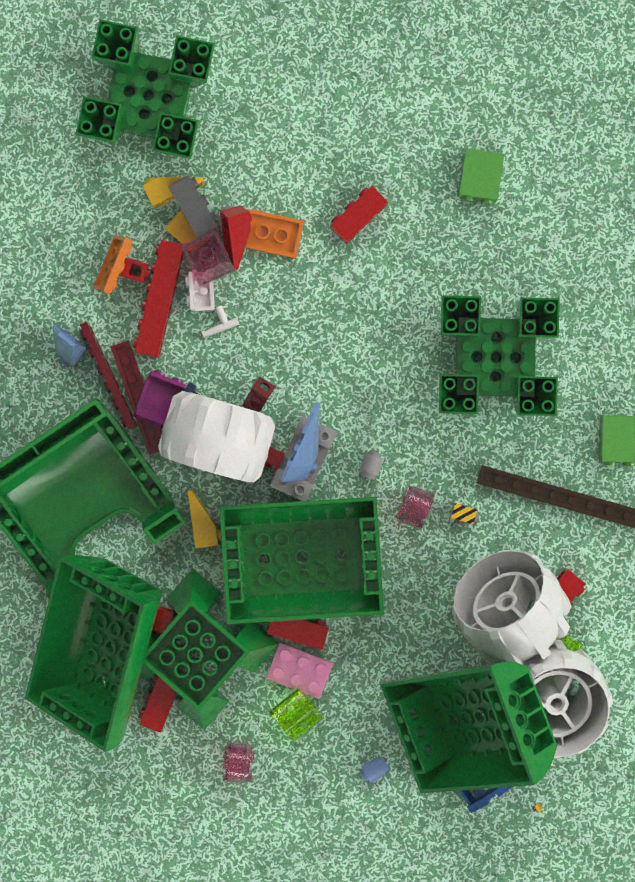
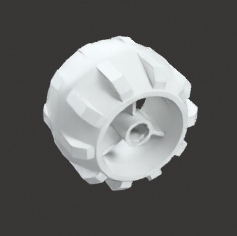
(216, 436)
(494, 602)
(586, 718)

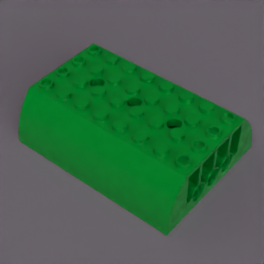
(294, 588)
(78, 652)
(473, 752)

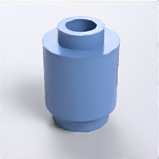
(374, 769)

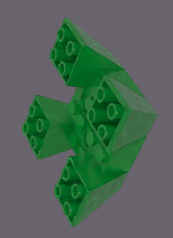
(108, 120)
(533, 321)
(193, 621)

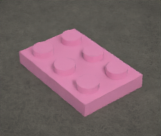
(299, 670)

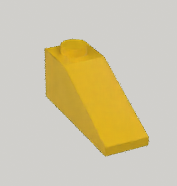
(158, 189)
(203, 525)

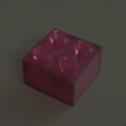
(208, 258)

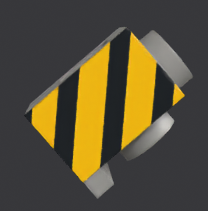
(463, 514)

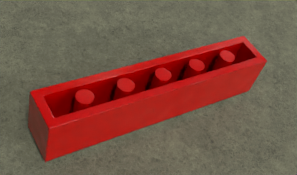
(159, 299)

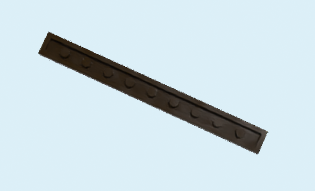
(556, 496)

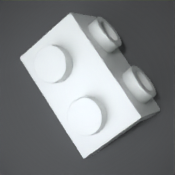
(200, 297)

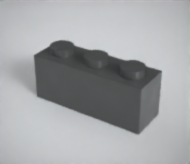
(194, 205)

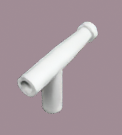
(225, 324)

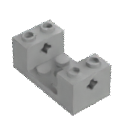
(302, 488)

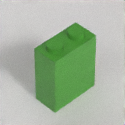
(480, 176)
(617, 440)

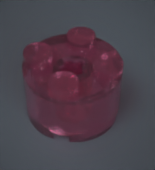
(416, 507)
(237, 762)

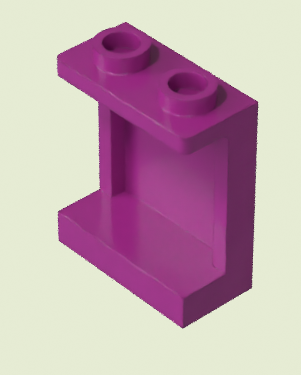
(157, 397)

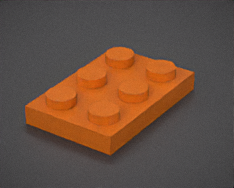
(274, 234)
(113, 264)

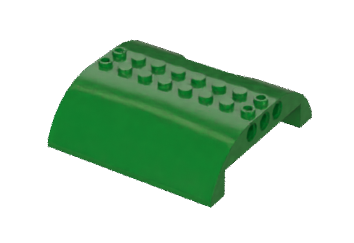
(76, 482)

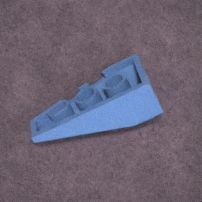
(67, 347)
(305, 451)

